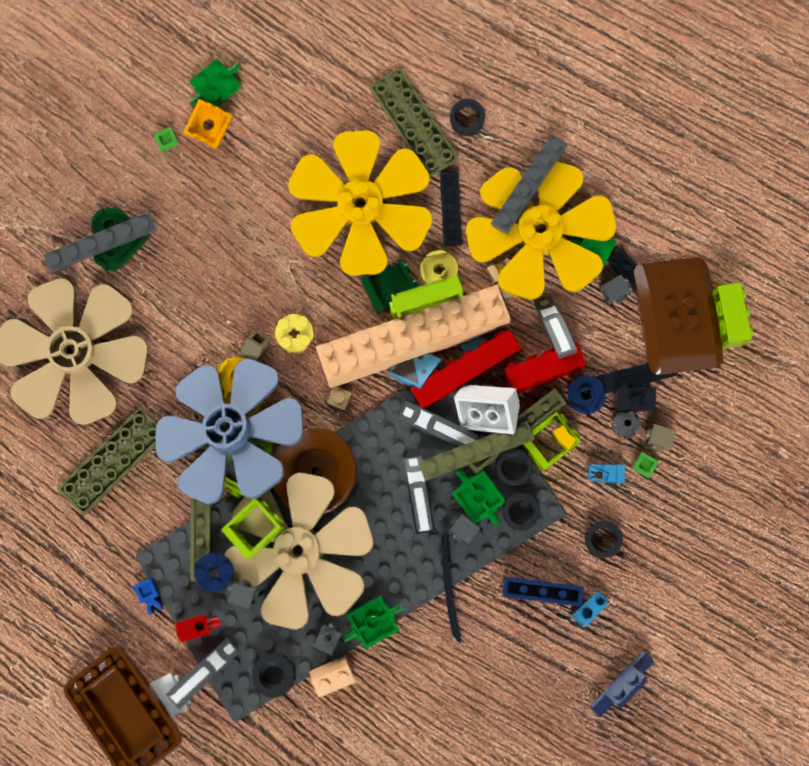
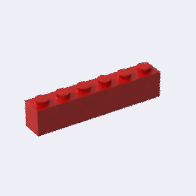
(466, 369)

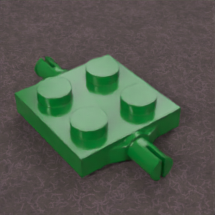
(215, 83)
(478, 497)
(372, 622)

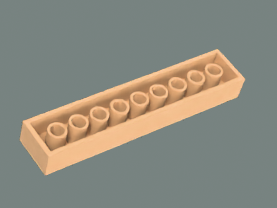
(413, 336)

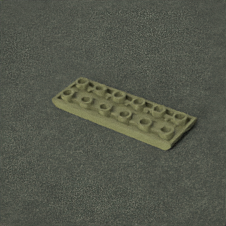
(413, 121)
(110, 462)

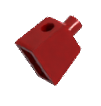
(186, 629)

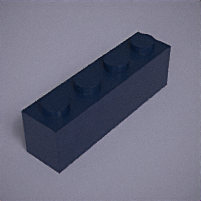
(542, 591)

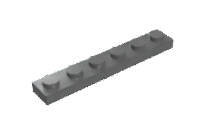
(529, 184)
(100, 242)

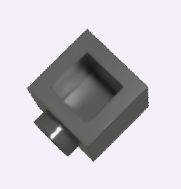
(616, 290)
(463, 529)
(243, 594)
(328, 638)

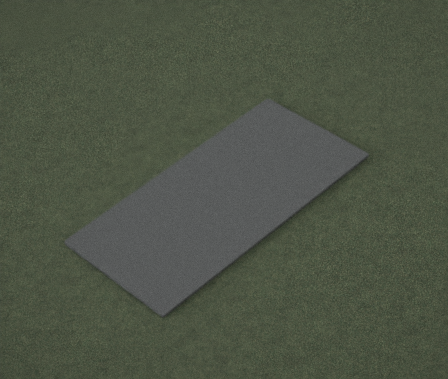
(397, 568)

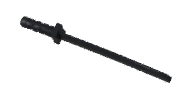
(448, 586)

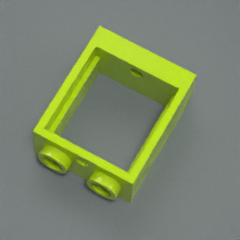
(534, 452)
(237, 538)

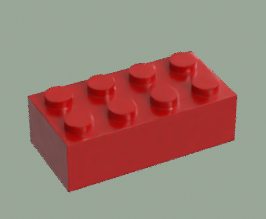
(542, 369)

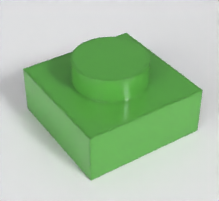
(166, 139)
(645, 465)

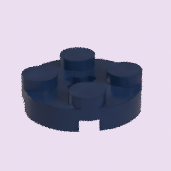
(584, 384)
(202, 574)

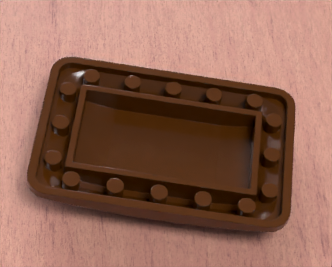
(678, 316)
(122, 711)

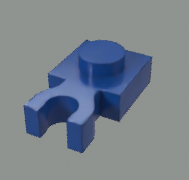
(148, 592)

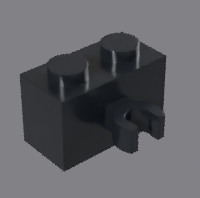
(634, 397)

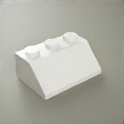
(487, 408)

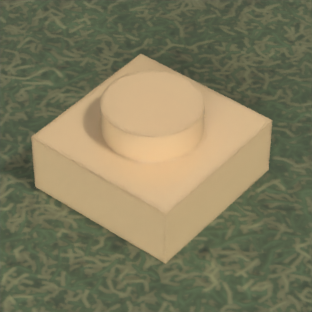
(339, 398)

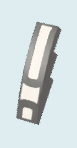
(555, 327)
(435, 425)
(203, 673)

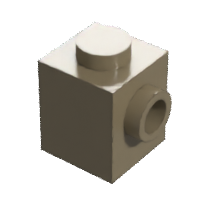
(255, 346)
(660, 438)

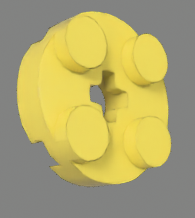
(430, 263)
(286, 341)

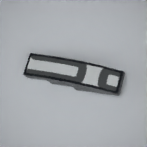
(418, 496)

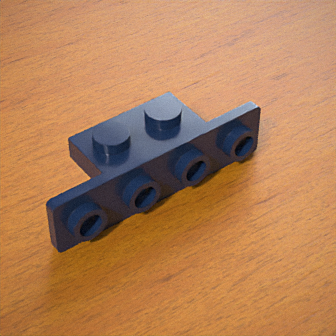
(624, 686)

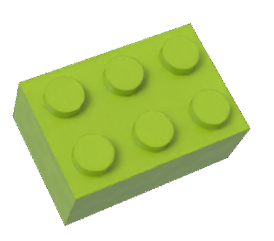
(732, 315)

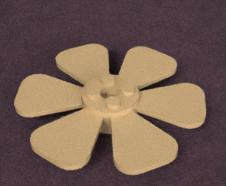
(88, 395)
(344, 535)

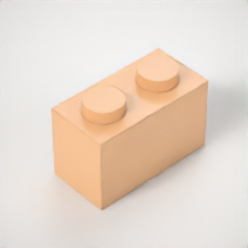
(331, 676)

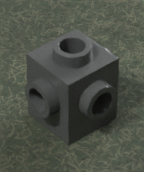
(622, 430)

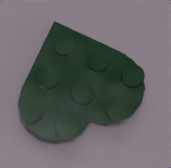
(121, 255)

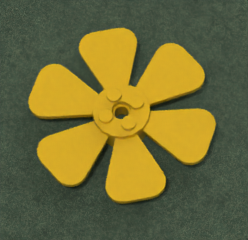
(362, 250)
(525, 271)

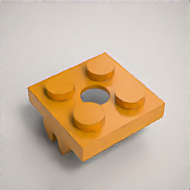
(206, 111)

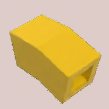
(564, 437)

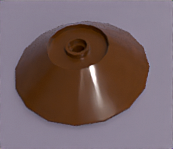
(322, 450)

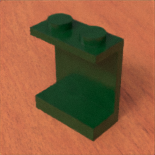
(389, 282)

